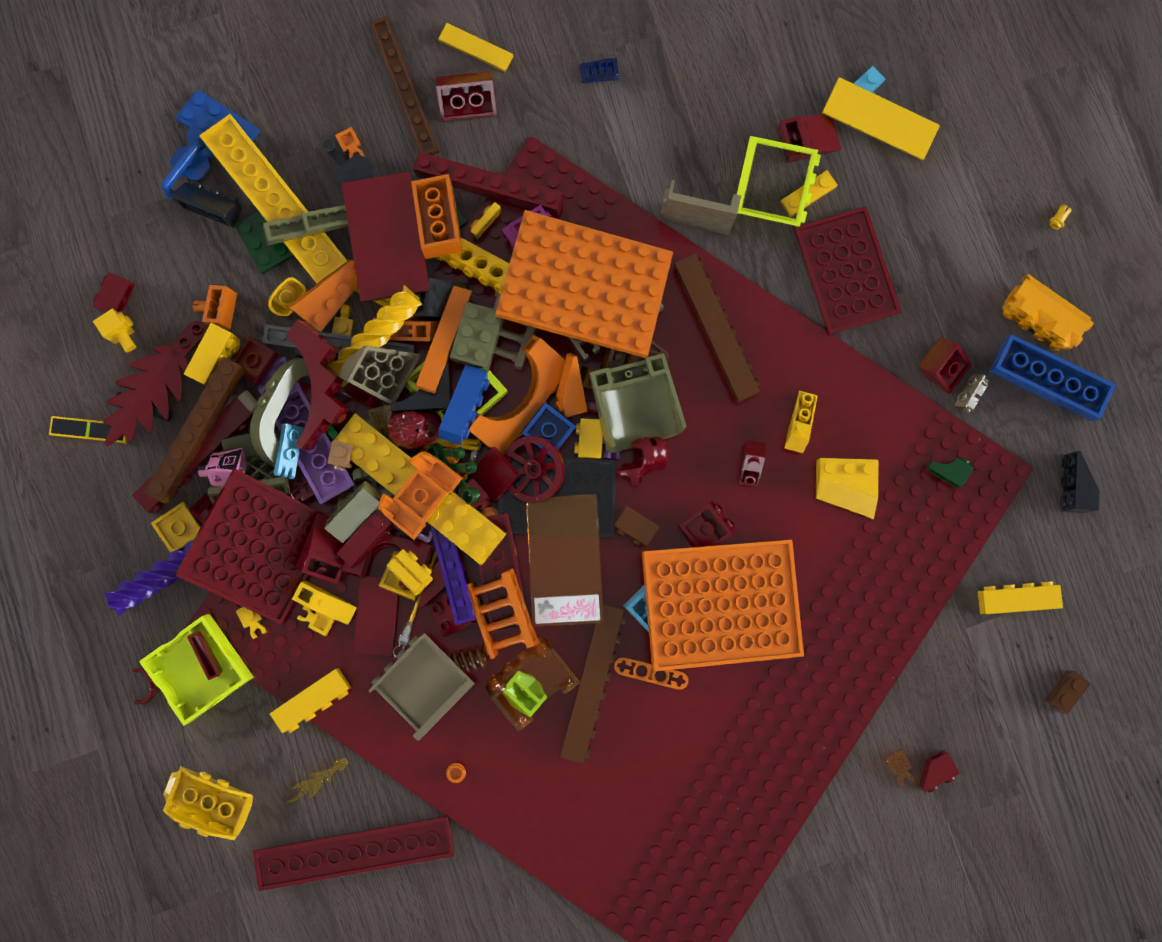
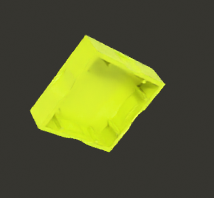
(181, 677)

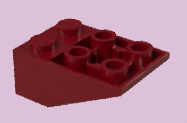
(810, 132)
(320, 552)

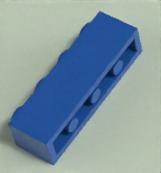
(463, 405)

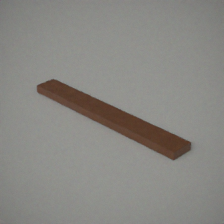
(404, 86)

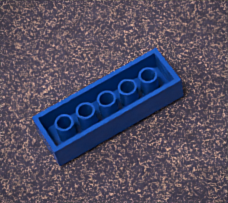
(1052, 378)

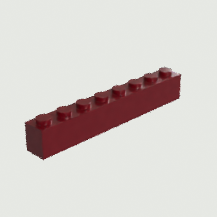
(490, 183)
(229, 423)

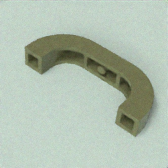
(271, 404)

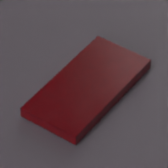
(375, 619)

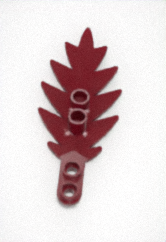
(151, 385)

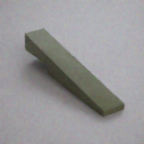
(305, 225)

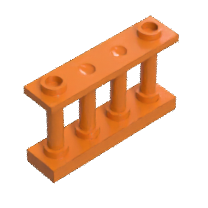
(515, 600)

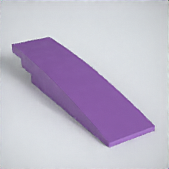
(314, 463)

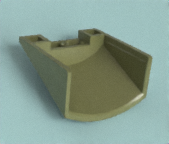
(637, 402)

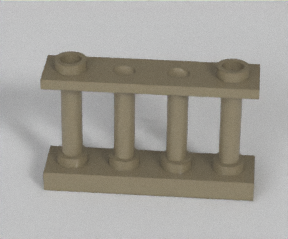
(517, 357)

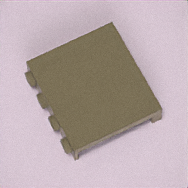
(699, 212)
(422, 684)

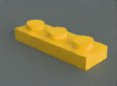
(823, 184)

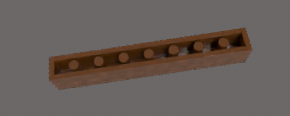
(716, 328)
(195, 430)
(591, 685)

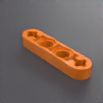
(650, 676)

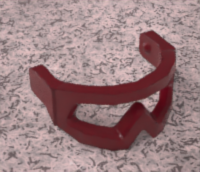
(153, 689)

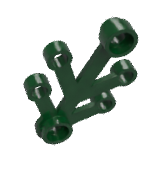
(469, 495)

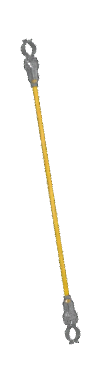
(404, 638)

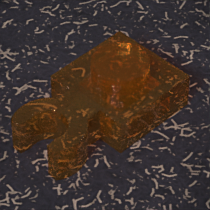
(899, 765)

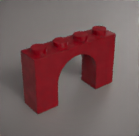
(420, 549)

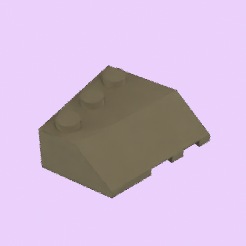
(379, 371)

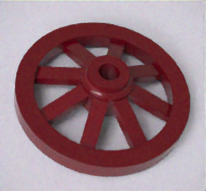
(529, 471)

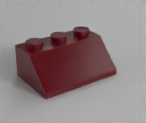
(466, 96)

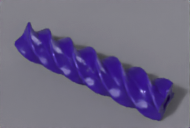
(146, 582)

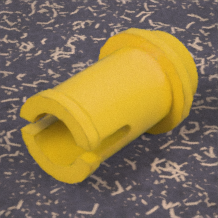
(1058, 220)

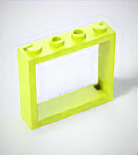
(805, 197)
(494, 382)

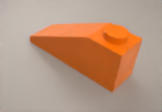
(416, 331)
(570, 389)

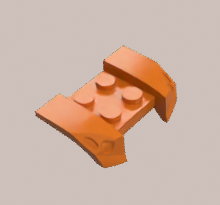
(419, 494)

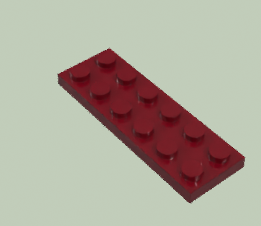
(500, 560)

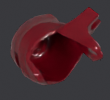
(648, 455)

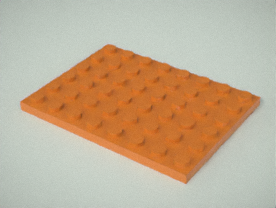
(584, 284)
(722, 604)

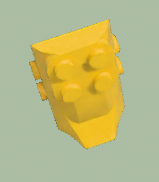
(206, 804)

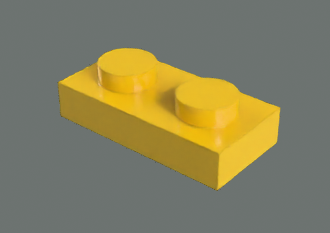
(480, 226)

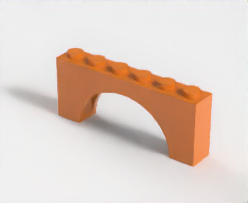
(545, 377)

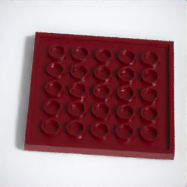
(250, 547)

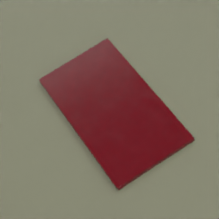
(385, 236)

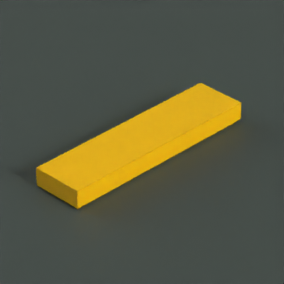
(475, 47)

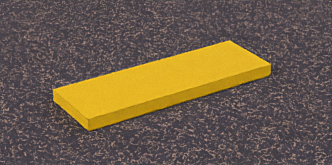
(880, 118)

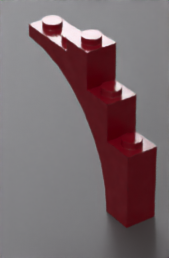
(324, 382)

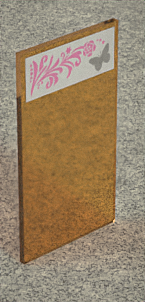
(565, 561)

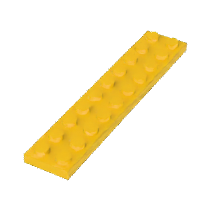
(270, 194)
(391, 469)

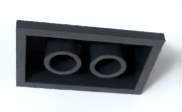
(207, 203)

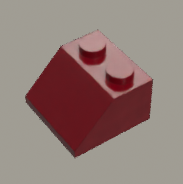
(945, 364)

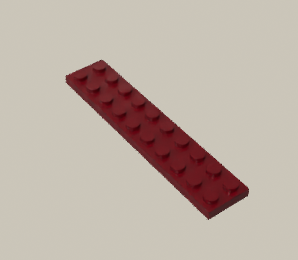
(353, 853)

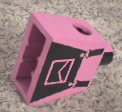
(222, 464)

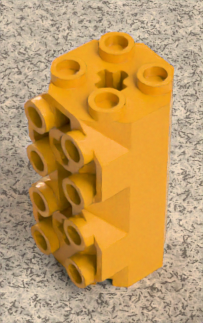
(1047, 314)

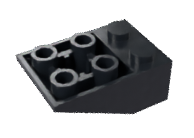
(436, 299)
(1078, 485)

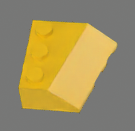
(848, 484)

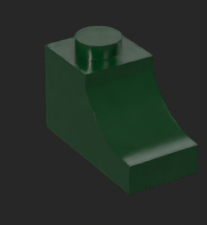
(953, 473)

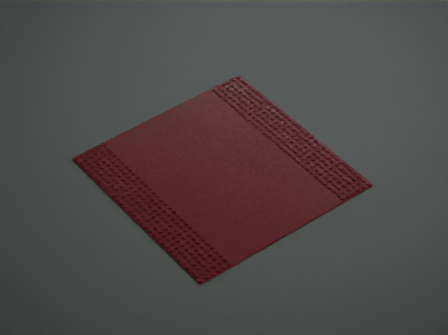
(711, 781)

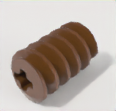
(470, 659)

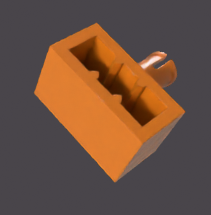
(218, 306)

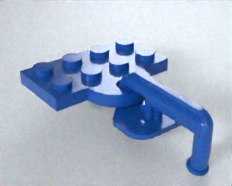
(193, 160)

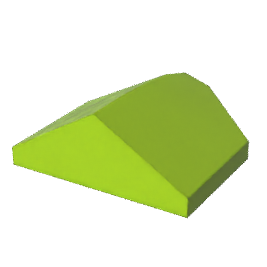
(524, 693)

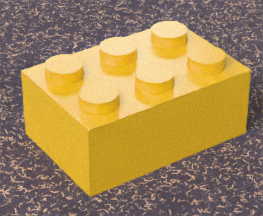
(213, 346)

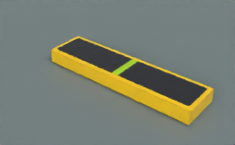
(81, 429)

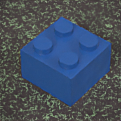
(551, 426)

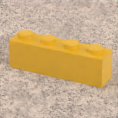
(1020, 599)
(311, 700)

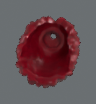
(403, 427)

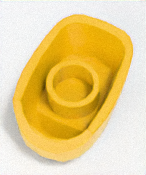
(285, 294)

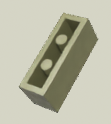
(353, 512)

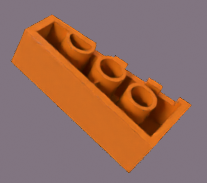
(326, 297)

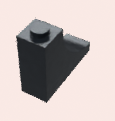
(426, 401)

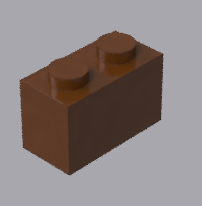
(636, 526)
(1067, 692)

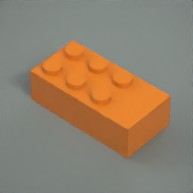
(436, 216)

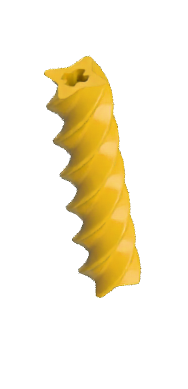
(378, 331)

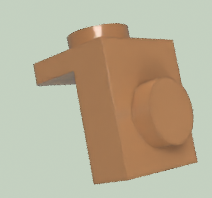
(340, 455)

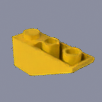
(801, 422)
(324, 602)

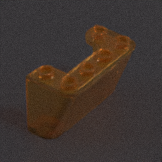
(544, 665)

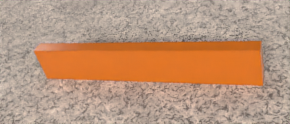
(443, 340)

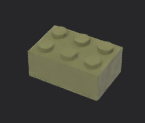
(476, 337)

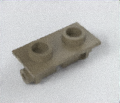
(975, 385)

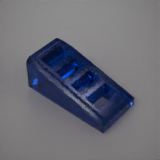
(610, 62)

